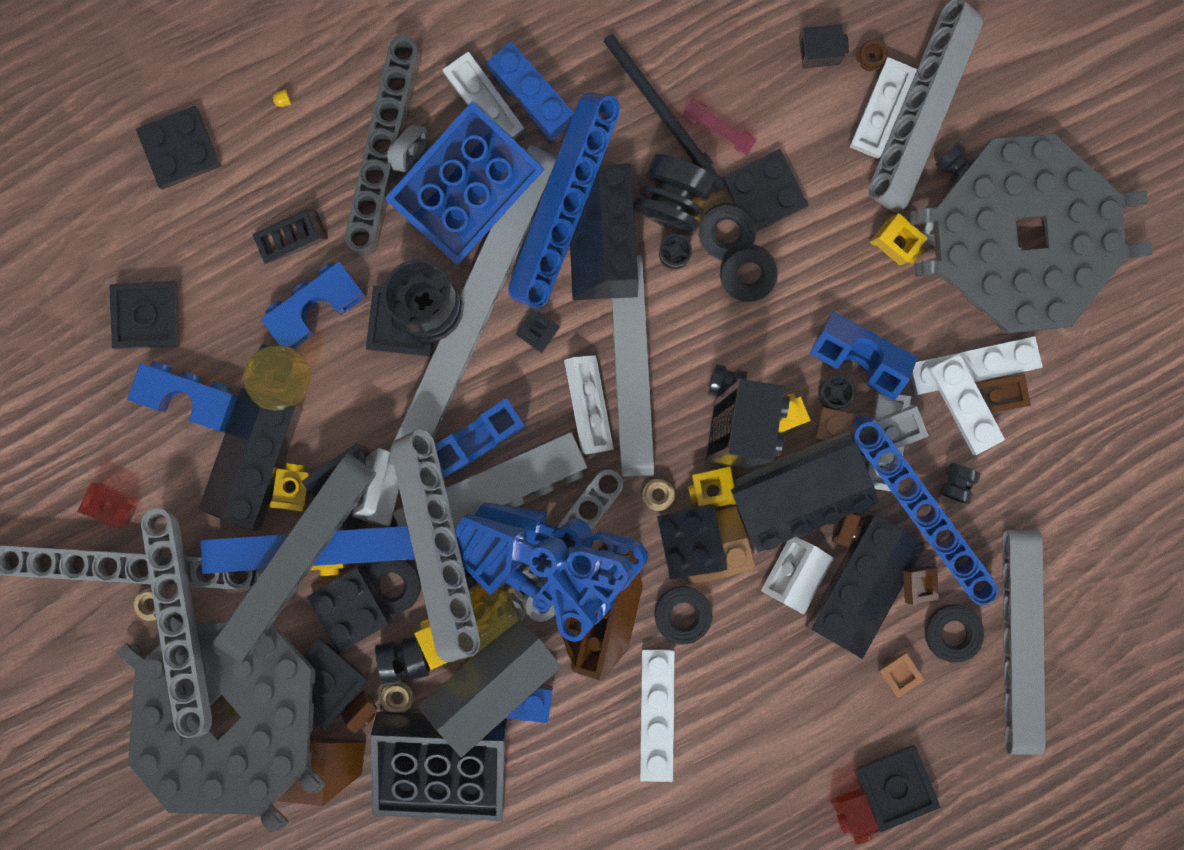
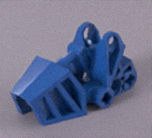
(580, 579)

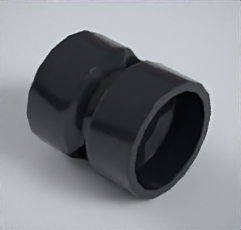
(413, 659)

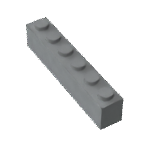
(514, 479)

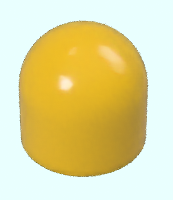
(281, 98)

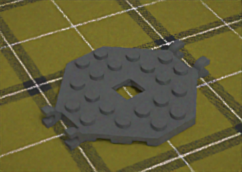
(980, 241)
(255, 757)

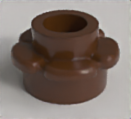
(871, 47)

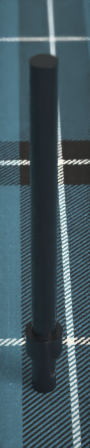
(636, 75)

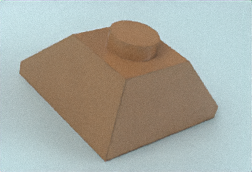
(735, 547)

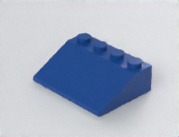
(464, 182)

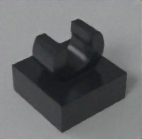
(538, 331)

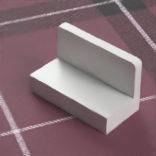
(380, 497)
(797, 574)

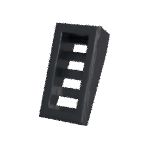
(314, 225)

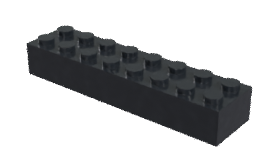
(747, 425)

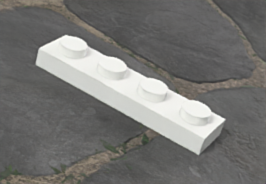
(984, 363)
(657, 715)

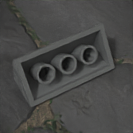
(489, 687)

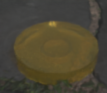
(277, 377)

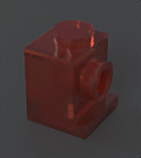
(96, 498)
(855, 816)

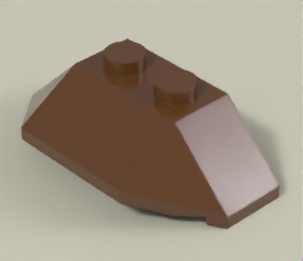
(610, 637)
(337, 762)

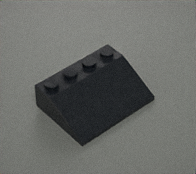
(425, 777)

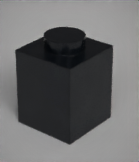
(823, 46)

